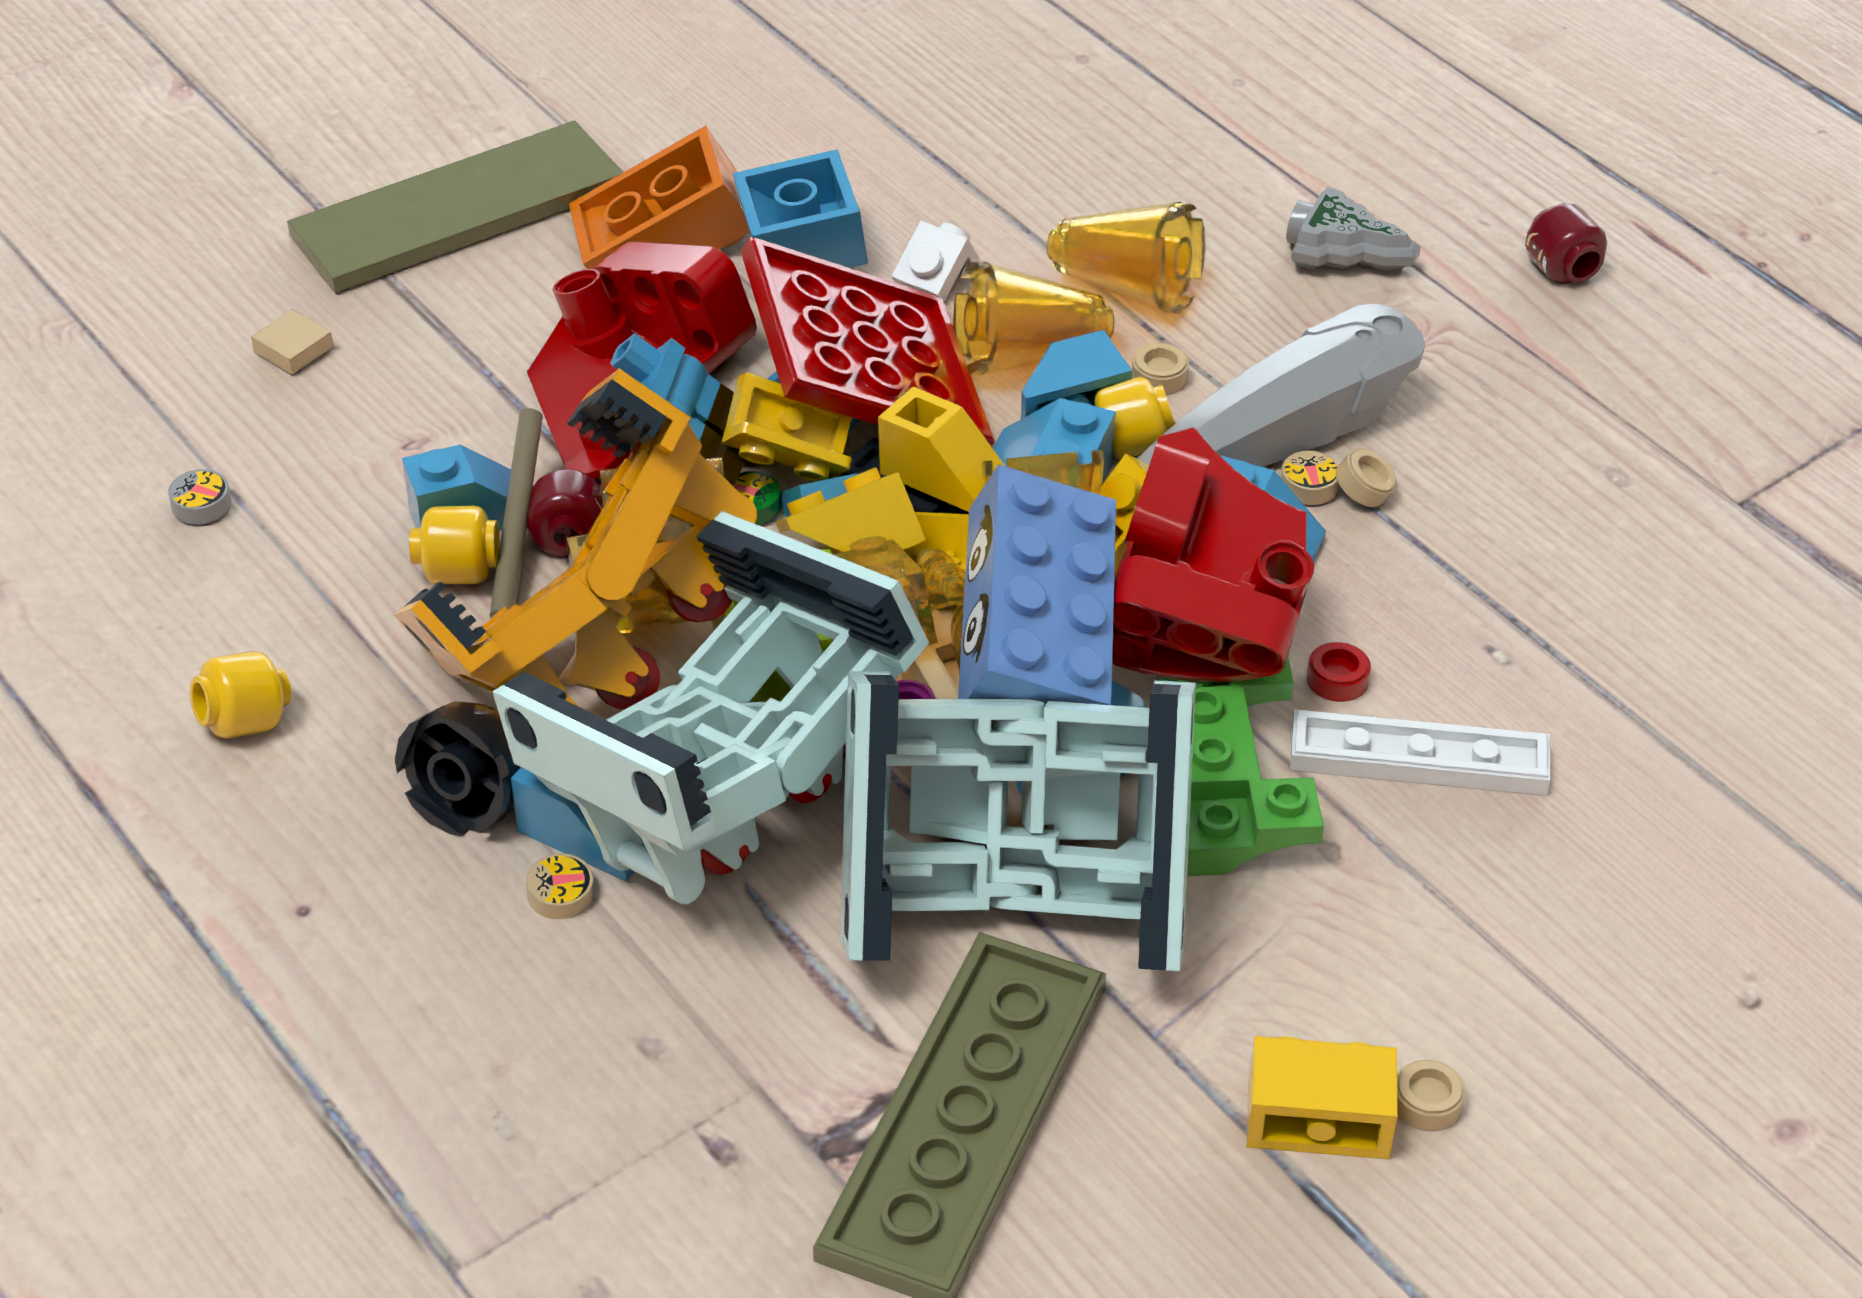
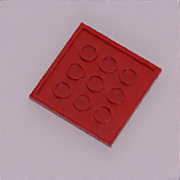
(855, 337)

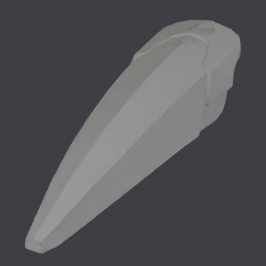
(1310, 389)

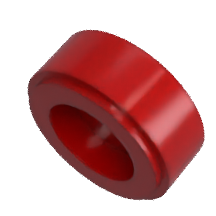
(1338, 671)

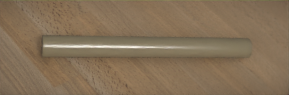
(516, 510)

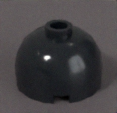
(458, 767)

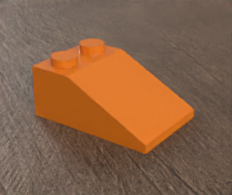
(669, 198)

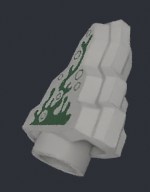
(1345, 235)

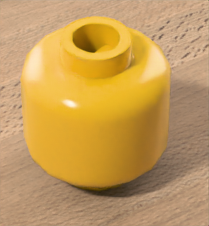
(1140, 414)
(455, 544)
(239, 694)

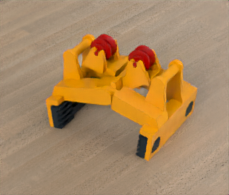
(614, 563)

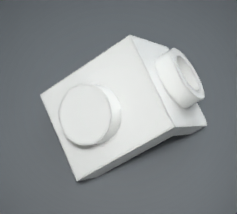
(934, 258)

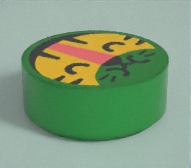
(762, 491)

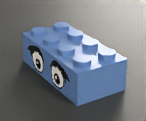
(1038, 592)

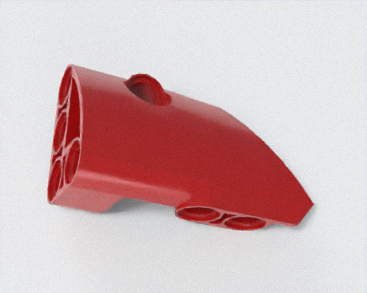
(640, 291)
(1201, 570)

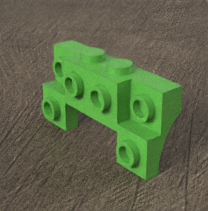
(1230, 805)

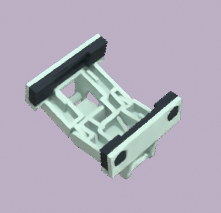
(639, 767)
(959, 791)

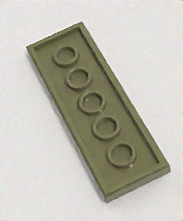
(451, 206)
(960, 1120)

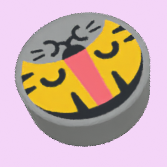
(199, 496)

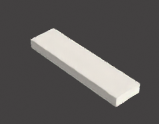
(1420, 752)

